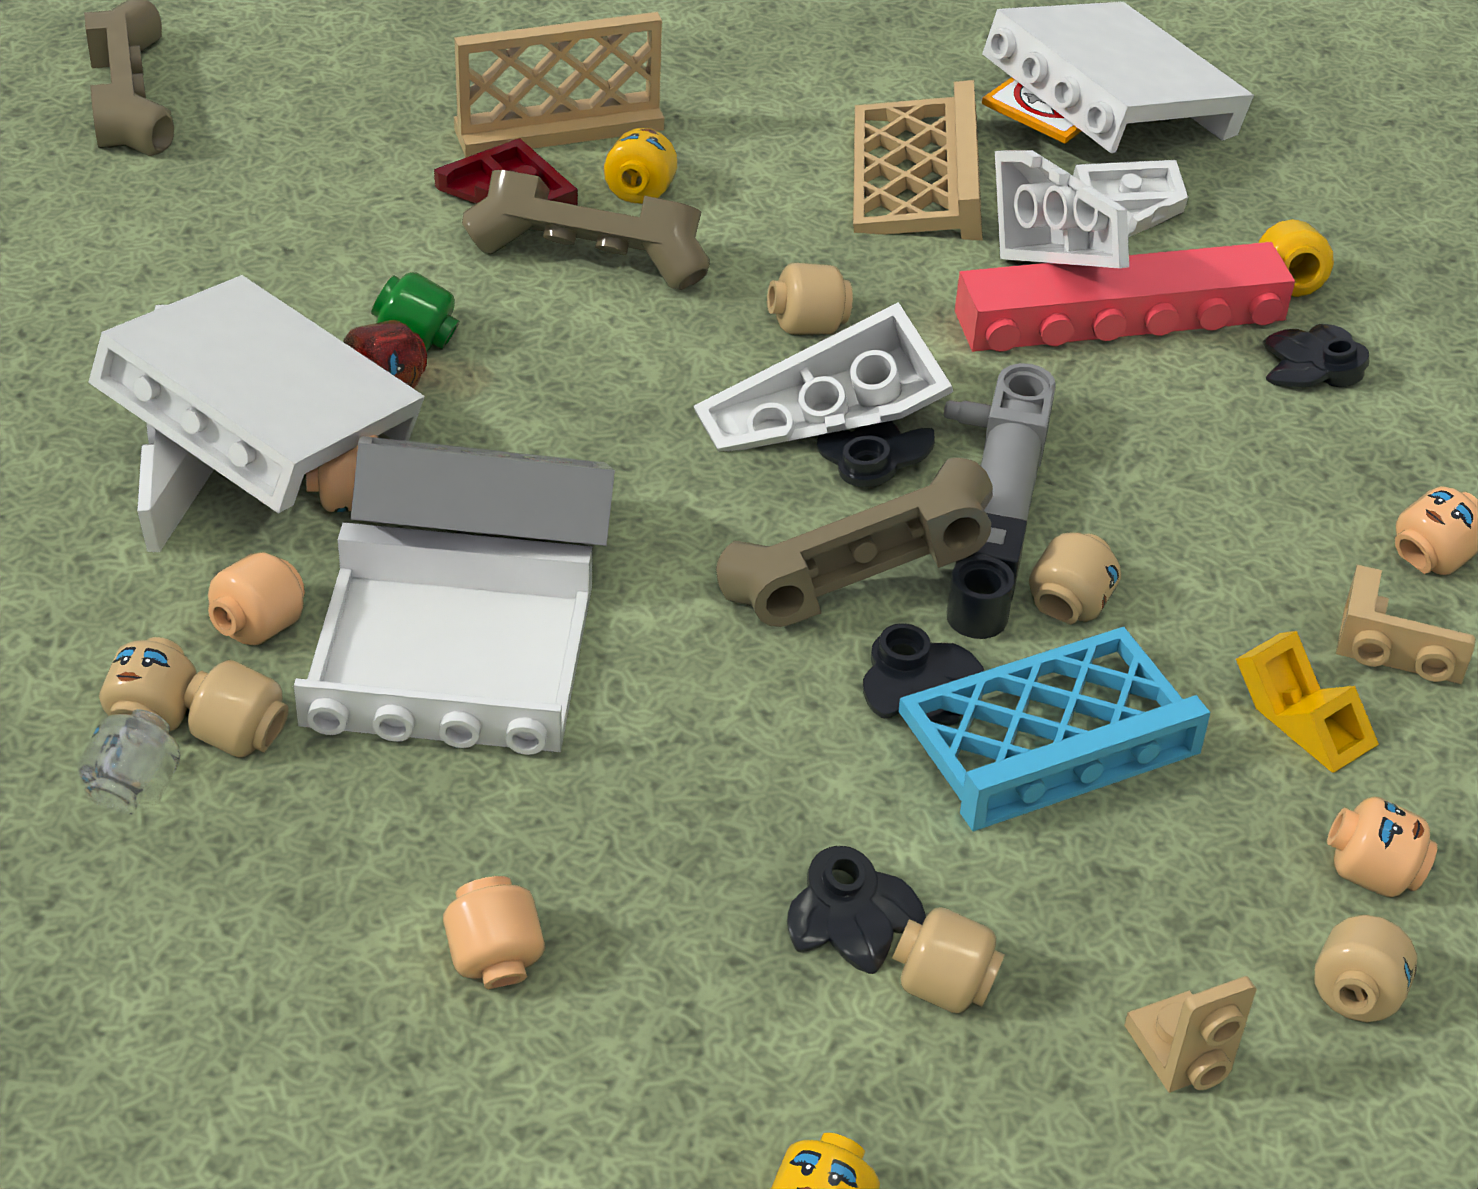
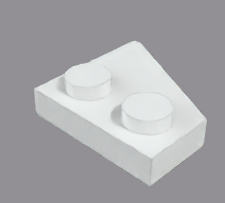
(1146, 189)

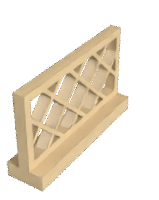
(559, 117)
(955, 161)

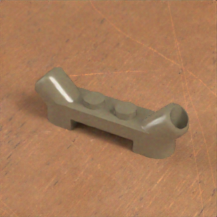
(121, 108)
(521, 203)
(789, 576)

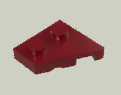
(472, 175)

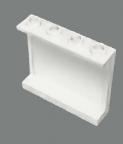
(1112, 69)
(250, 387)
(449, 639)

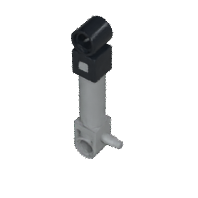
(1011, 457)

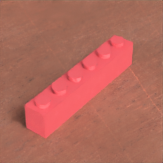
(1151, 296)

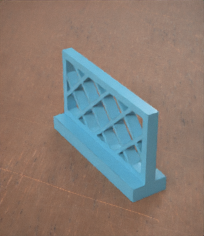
(1077, 758)

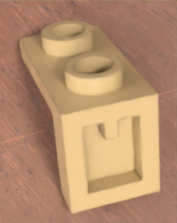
(1398, 642)
(1193, 1035)

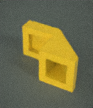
(1286, 691)

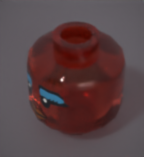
(391, 347)

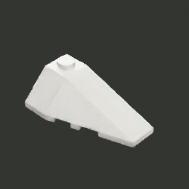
(1055, 216)
(841, 383)
(166, 485)

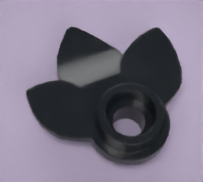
(1316, 356)
(875, 451)
(908, 664)
(854, 916)

